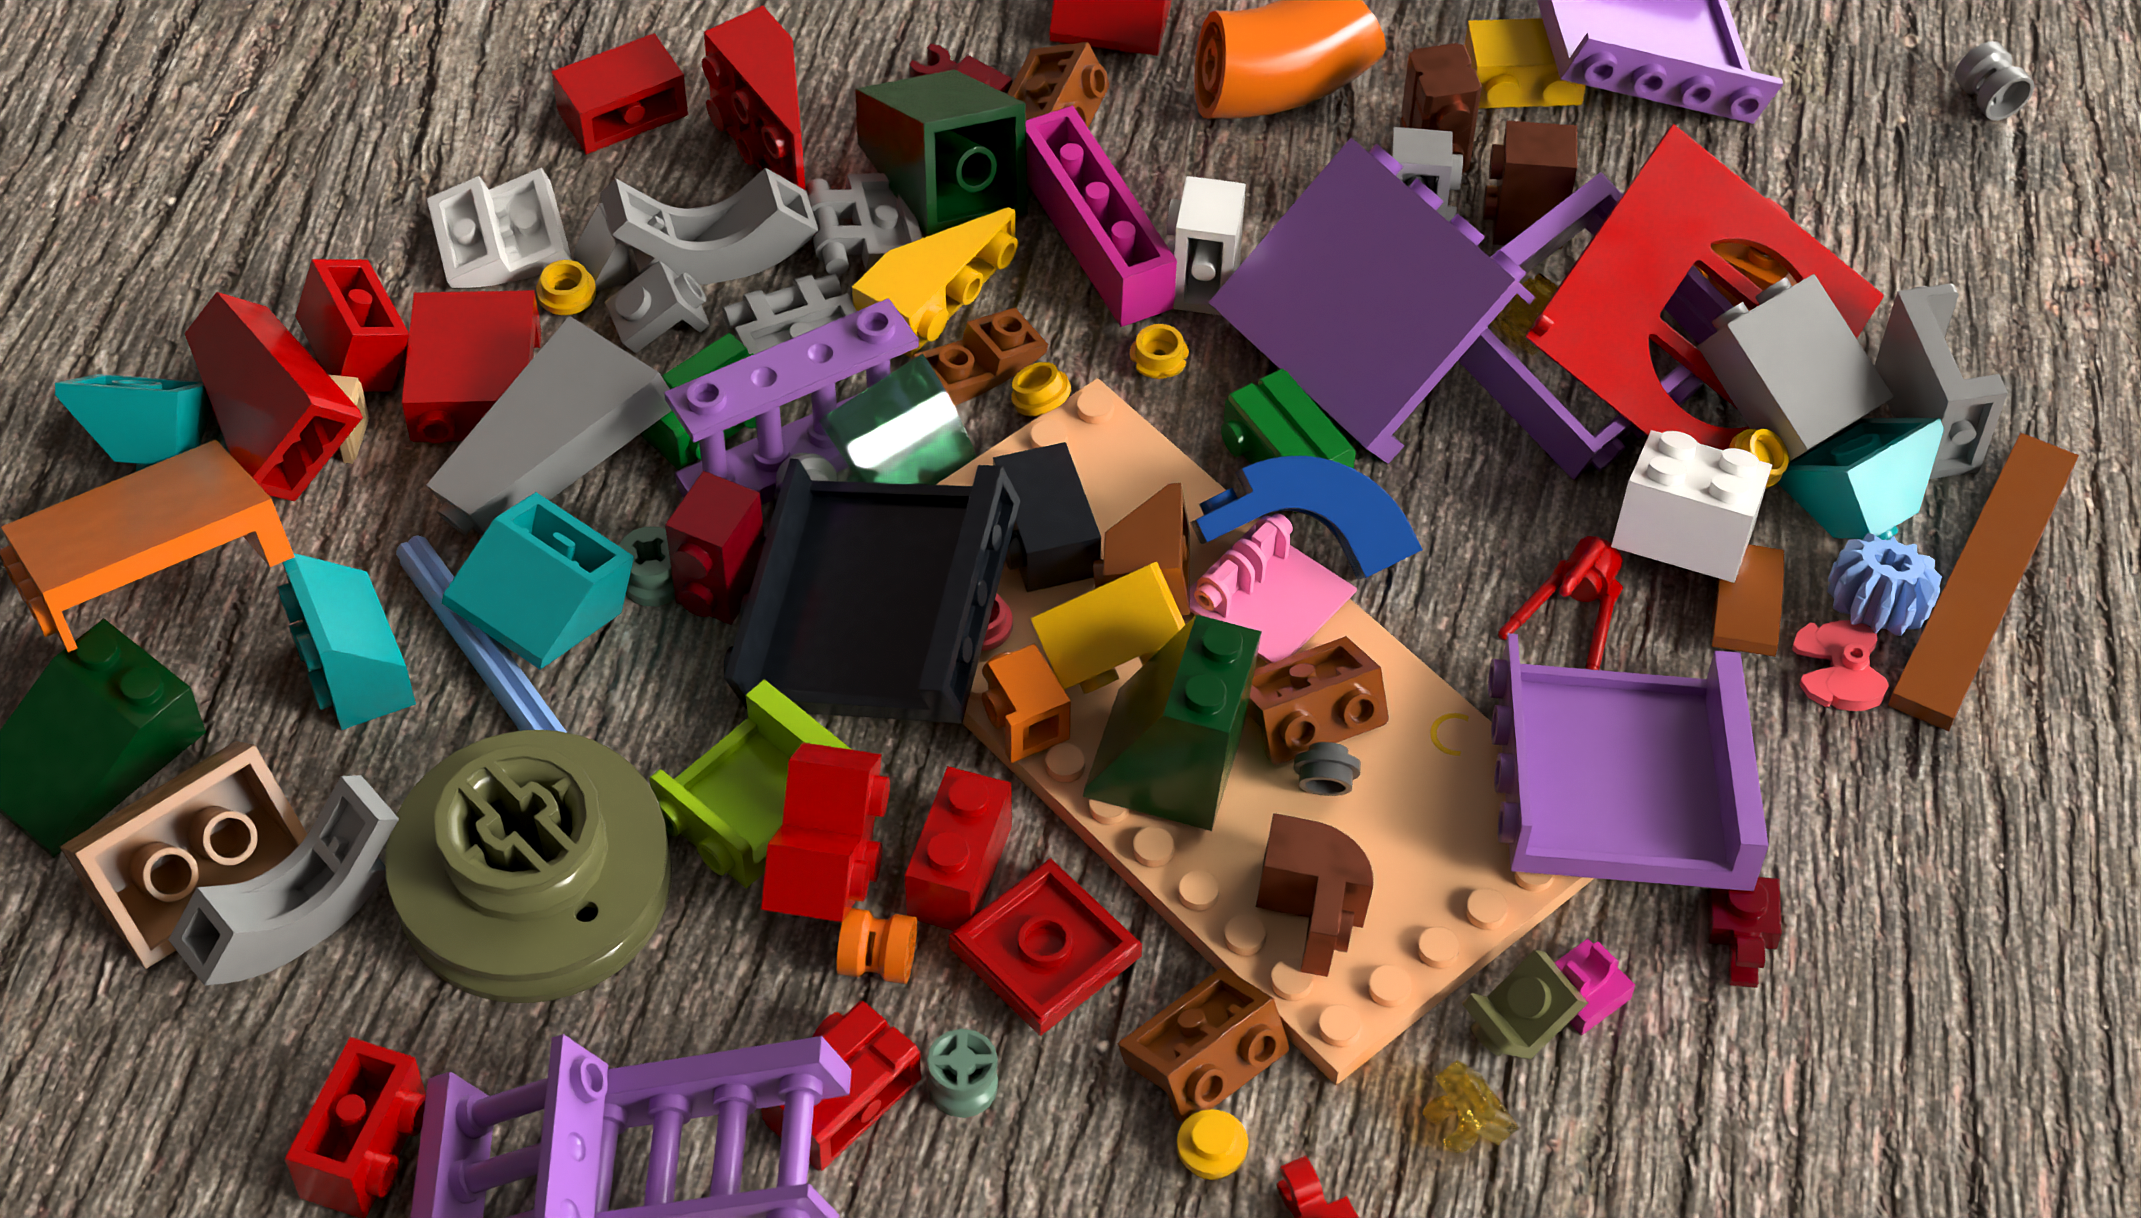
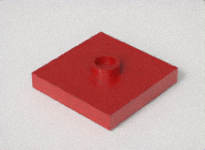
(1045, 946)

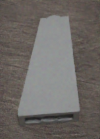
(549, 427)

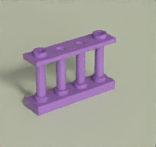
(779, 376)
(732, 1087)
(458, 1130)

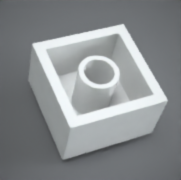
(1691, 504)

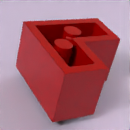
(826, 843)

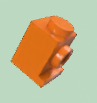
(1026, 702)

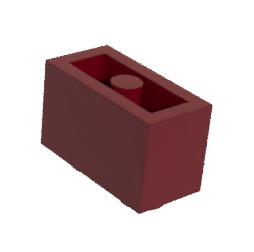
(714, 546)

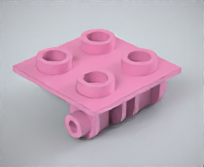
(1270, 589)

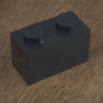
(1054, 526)

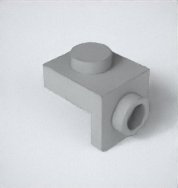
(655, 304)

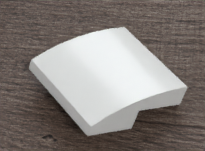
(498, 231)

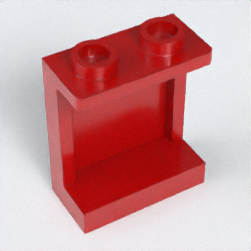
(464, 358)

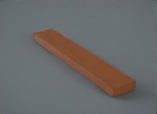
(1983, 582)

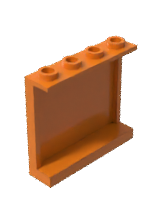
(136, 530)

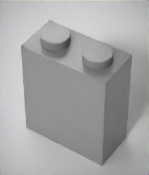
(1794, 365)

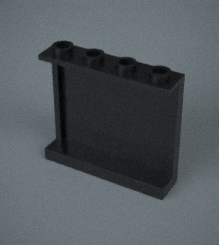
(874, 595)

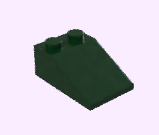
(91, 736)

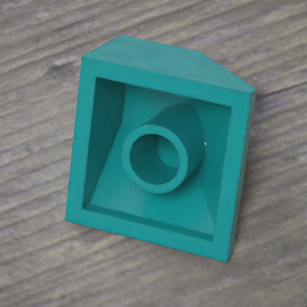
(138, 416)
(1866, 475)

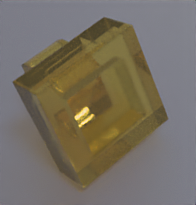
(1519, 315)
(1476, 1106)

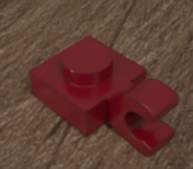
(1748, 925)

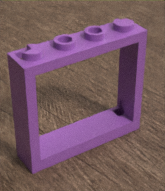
(1525, 397)

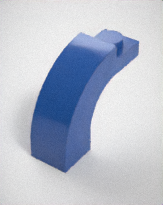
(1341, 498)

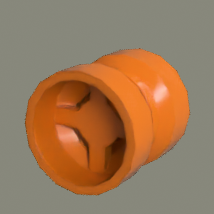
(891, 946)

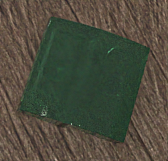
(901, 429)

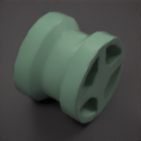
(651, 569)
(962, 1055)

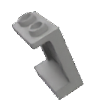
(1929, 383)

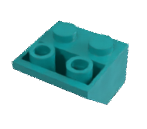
(540, 581)
(344, 640)

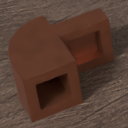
(1319, 876)

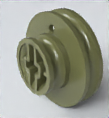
(521, 922)

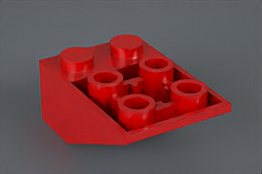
(756, 91)

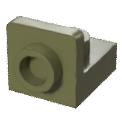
(1525, 1008)

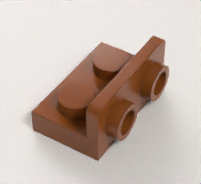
(1061, 78)
(1317, 698)
(1207, 1042)

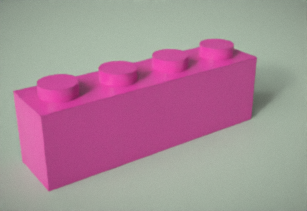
(1099, 217)

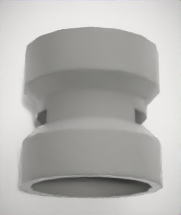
(1993, 79)

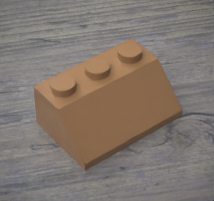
(197, 830)

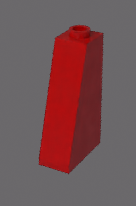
(268, 395)

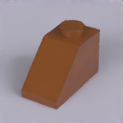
(1150, 534)

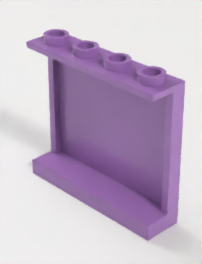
(1658, 52)
(1368, 293)
(1628, 773)

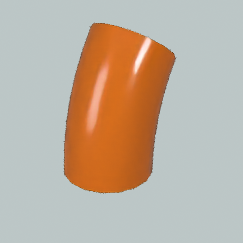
(1282, 55)

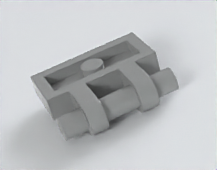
(877, 216)
(787, 313)

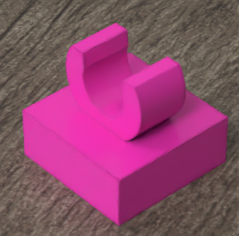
(1599, 981)

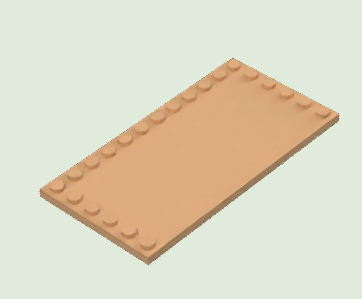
(1421, 816)

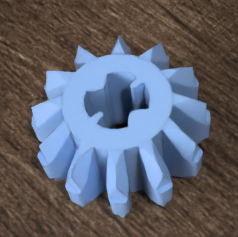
(1884, 584)

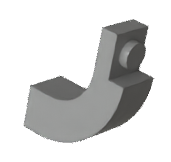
(717, 241)
(307, 897)

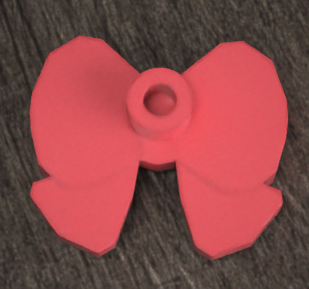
(1849, 680)

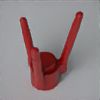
(1584, 577)

